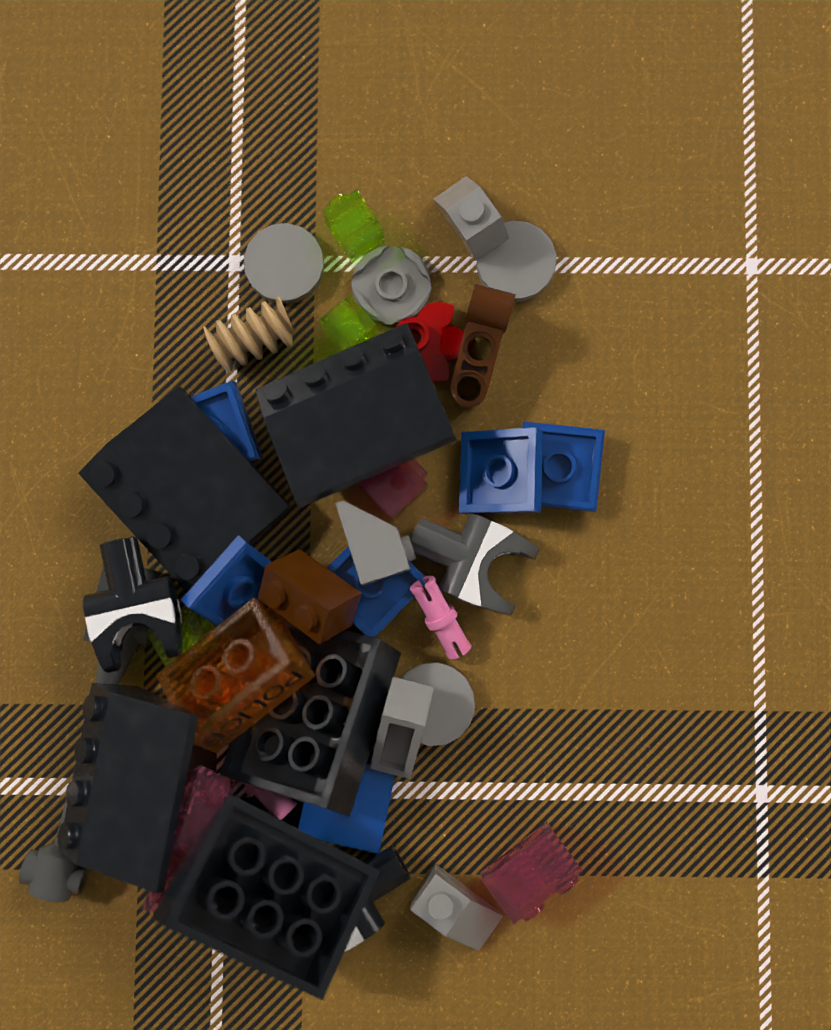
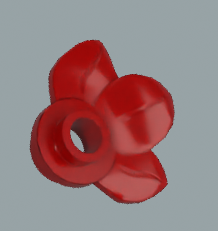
(439, 338)

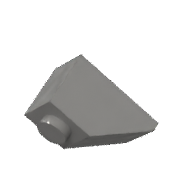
(472, 217)
(374, 545)
(401, 727)
(454, 909)

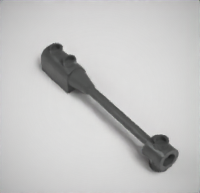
(48, 871)

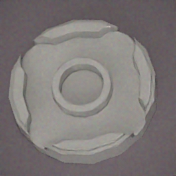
(284, 263)
(521, 263)
(391, 284)
(450, 705)

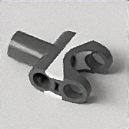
(469, 557)

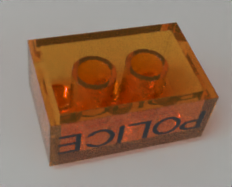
(236, 674)

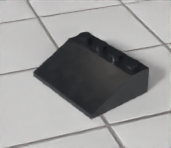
(354, 415)
(183, 487)
(322, 733)
(127, 784)
(268, 896)

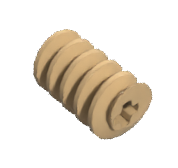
(250, 335)

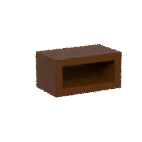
(309, 596)

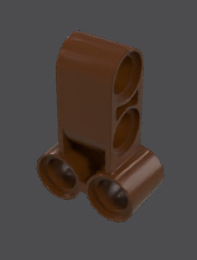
(485, 319)

